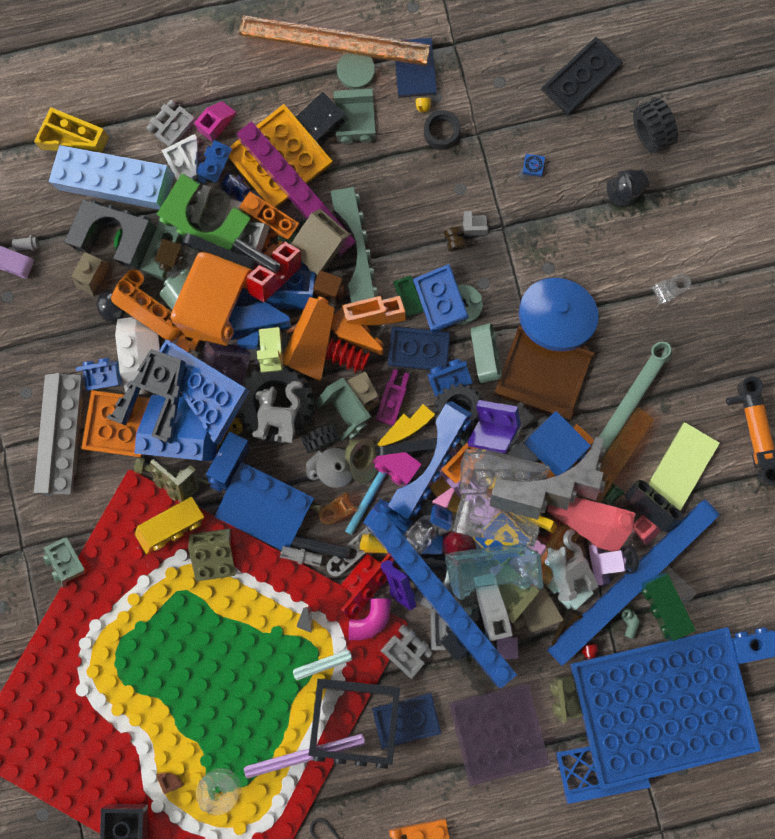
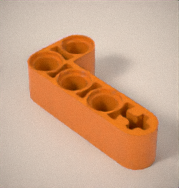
(143, 307)

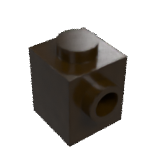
(169, 256)

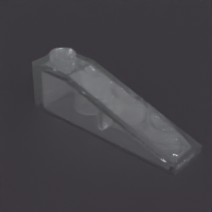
(483, 467)
(482, 521)

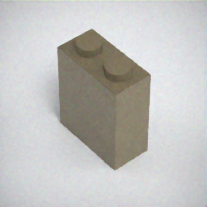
(319, 241)

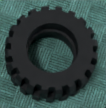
(260, 381)

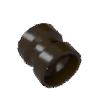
(455, 239)

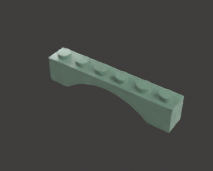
(346, 209)

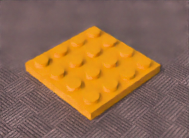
(295, 147)

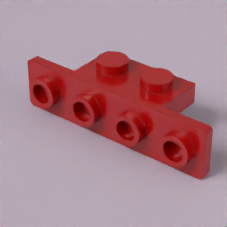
(364, 583)

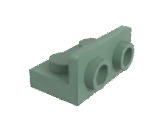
(63, 561)

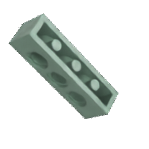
(163, 231)

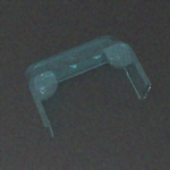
(493, 567)

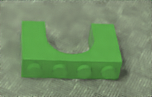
(175, 212)

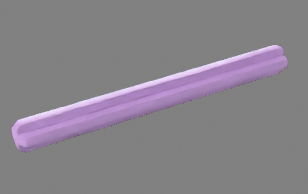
(302, 756)

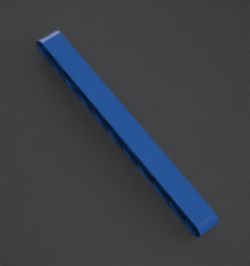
(630, 584)

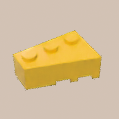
(69, 132)

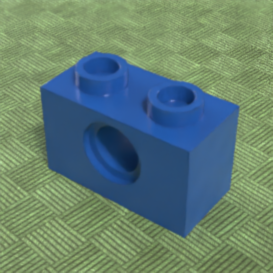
(765, 647)

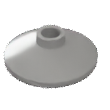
(326, 468)

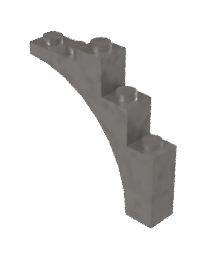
(532, 497)

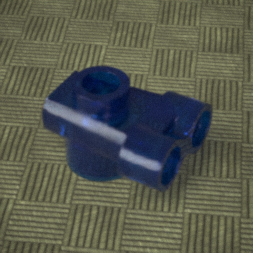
(235, 185)

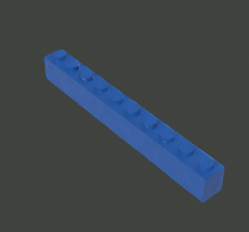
(441, 600)

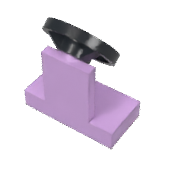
(612, 562)

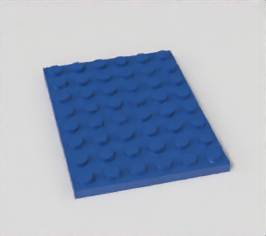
(664, 708)

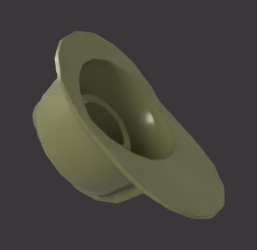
(360, 457)

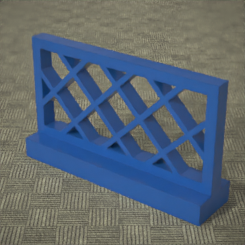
(590, 791)

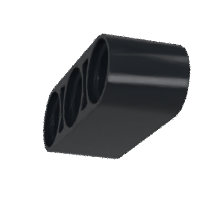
(653, 506)

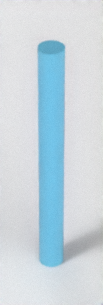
(365, 502)

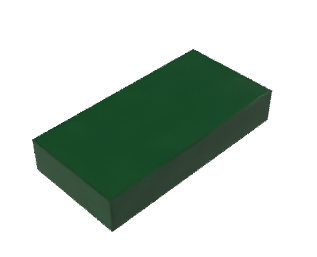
(409, 296)

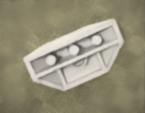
(133, 344)

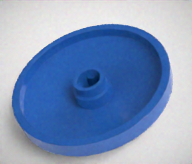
(558, 314)

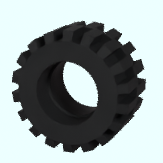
(655, 125)
(460, 396)

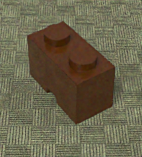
(329, 287)

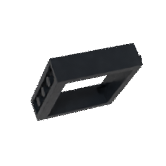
(360, 760)

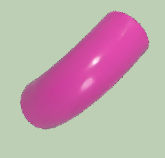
(373, 623)

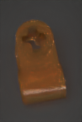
(338, 509)

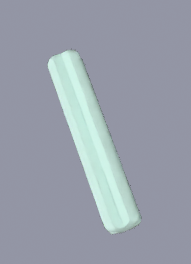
(322, 665)

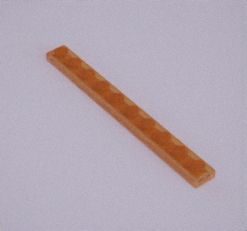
(334, 40)
(611, 466)

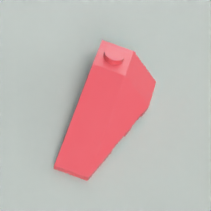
(599, 523)

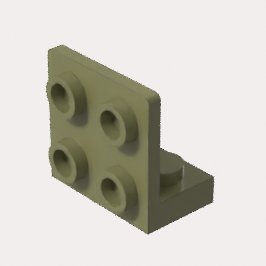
(177, 488)
(211, 555)
(516, 599)
(566, 698)

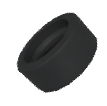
(441, 115)

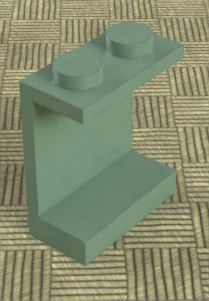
(360, 111)
(347, 405)

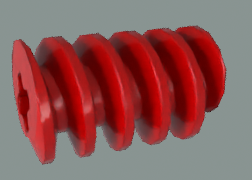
(346, 355)

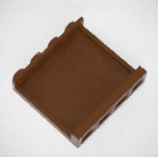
(543, 377)

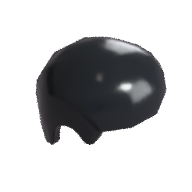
(107, 309)

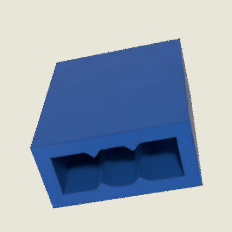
(557, 444)
(227, 461)

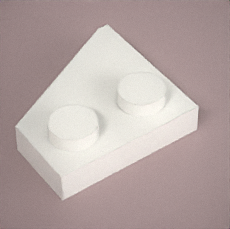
(183, 157)

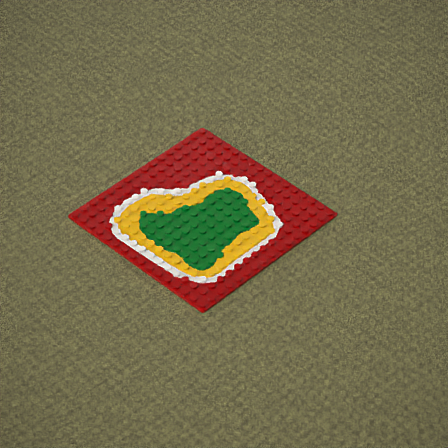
(181, 678)

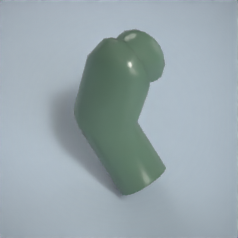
(632, 622)

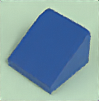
(250, 342)
(435, 546)

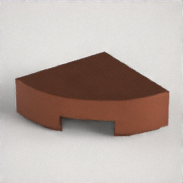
(169, 781)

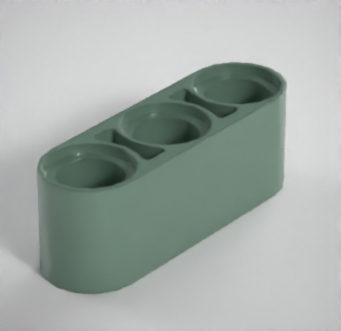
(486, 353)

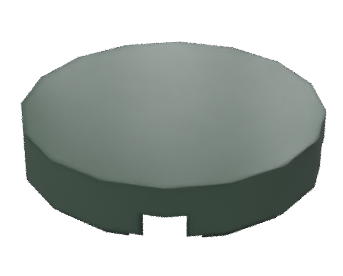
(355, 70)

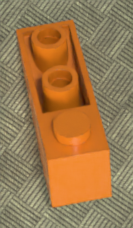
(263, 212)
(355, 334)

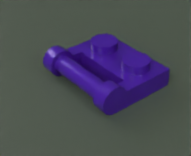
(399, 585)

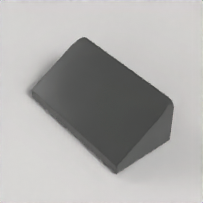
(305, 621)

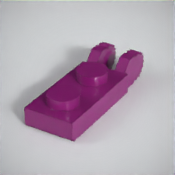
(392, 400)

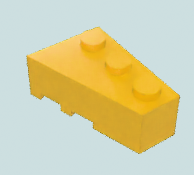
(169, 525)

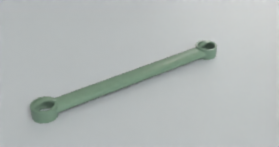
(634, 395)

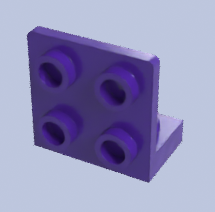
(495, 427)

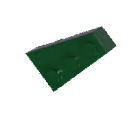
(667, 607)

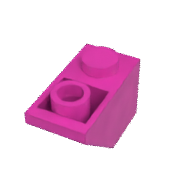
(214, 120)
(399, 466)

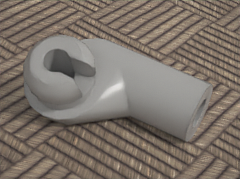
(311, 467)

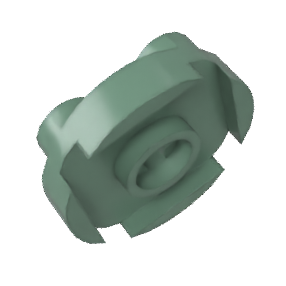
(474, 302)

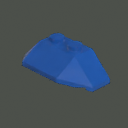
(259, 315)

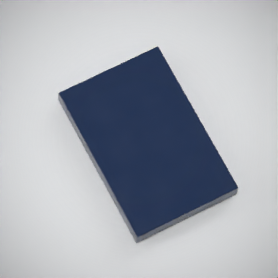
(414, 78)
(418, 348)
(415, 720)

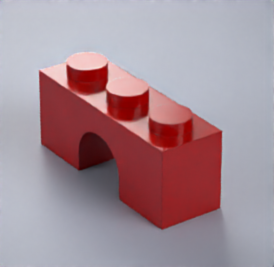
(264, 283)

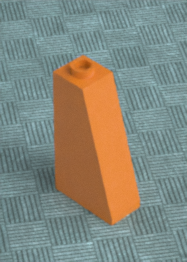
(310, 339)

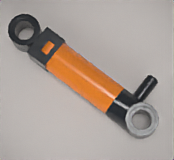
(758, 427)

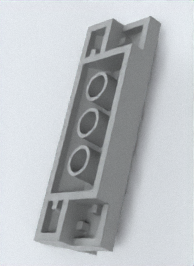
(59, 434)

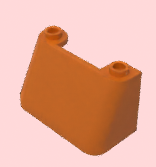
(209, 298)

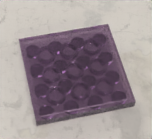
(499, 734)

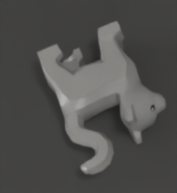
(275, 416)
(572, 574)

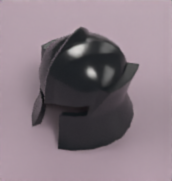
(627, 187)

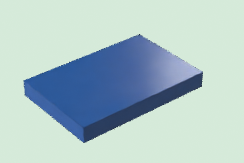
(440, 298)

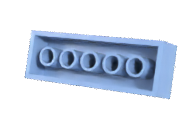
(111, 177)

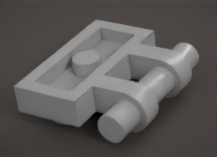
(174, 127)
(402, 656)

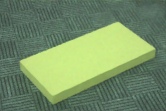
(683, 465)

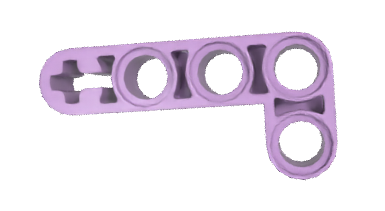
(15, 263)

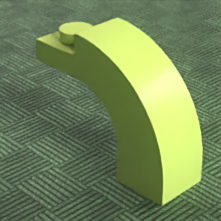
(271, 350)

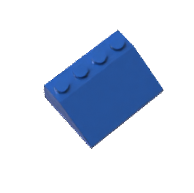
(189, 436)
(263, 506)

